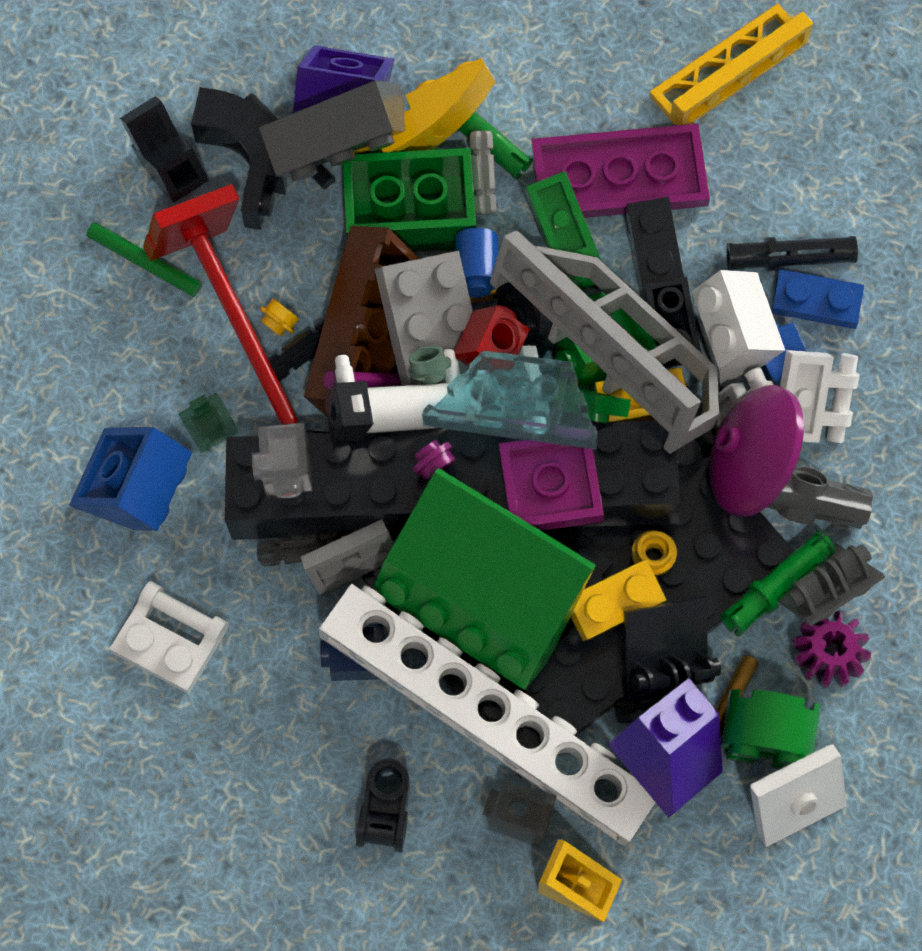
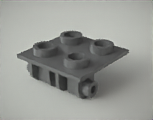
(832, 584)

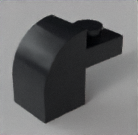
(162, 151)

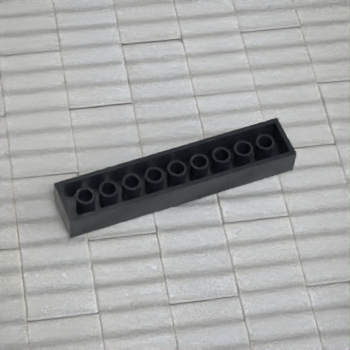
(375, 480)

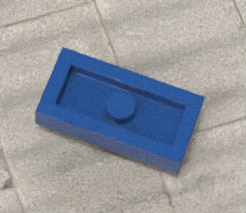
(817, 299)

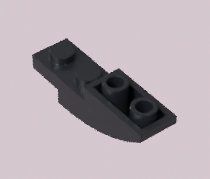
(660, 267)

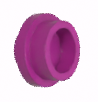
(433, 457)

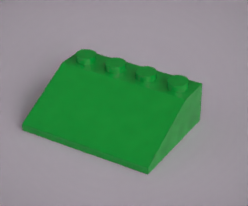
(483, 579)

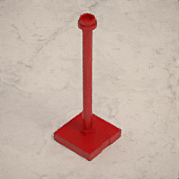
(192, 225)

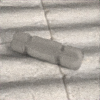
(483, 172)

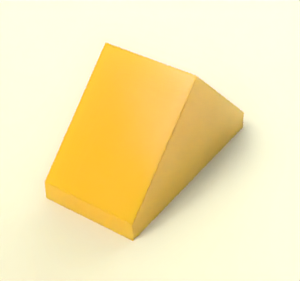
(578, 882)

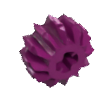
(842, 663)

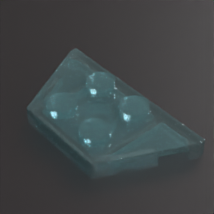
(516, 400)

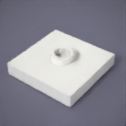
(798, 795)

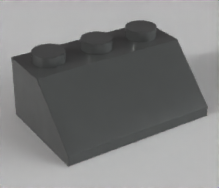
(335, 129)

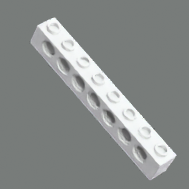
(460, 712)

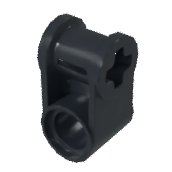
(383, 809)

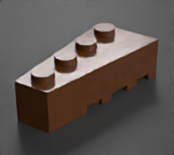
(355, 314)

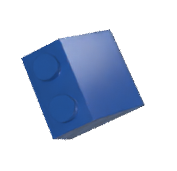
(132, 477)

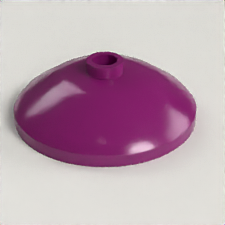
(756, 450)

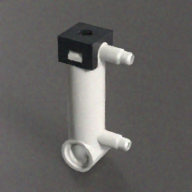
(361, 410)

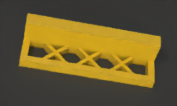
(733, 73)

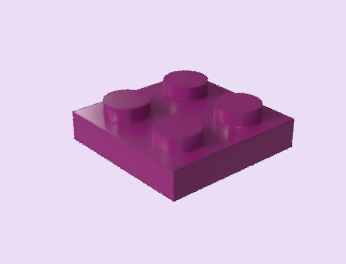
(551, 484)

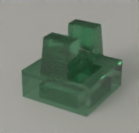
(207, 422)

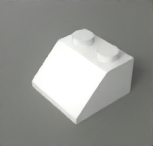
(736, 324)

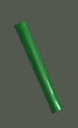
(139, 257)

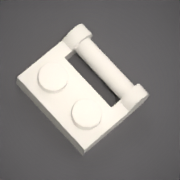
(161, 650)

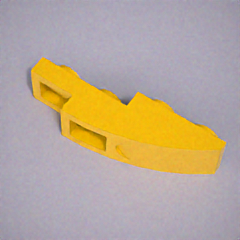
(441, 107)

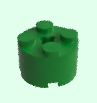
(769, 727)

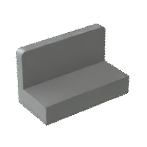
(348, 557)

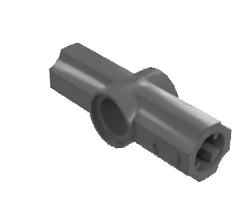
(813, 496)

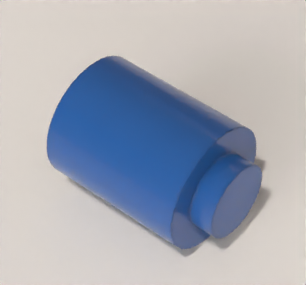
(478, 256)

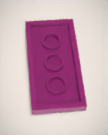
(627, 167)

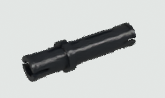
(742, 254)

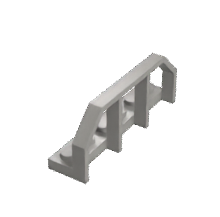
(542, 280)

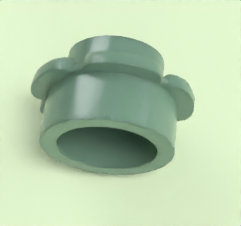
(428, 364)

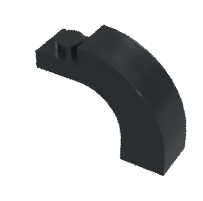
(234, 124)

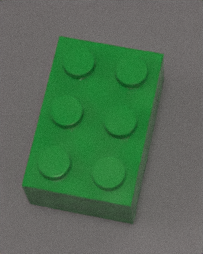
(413, 193)

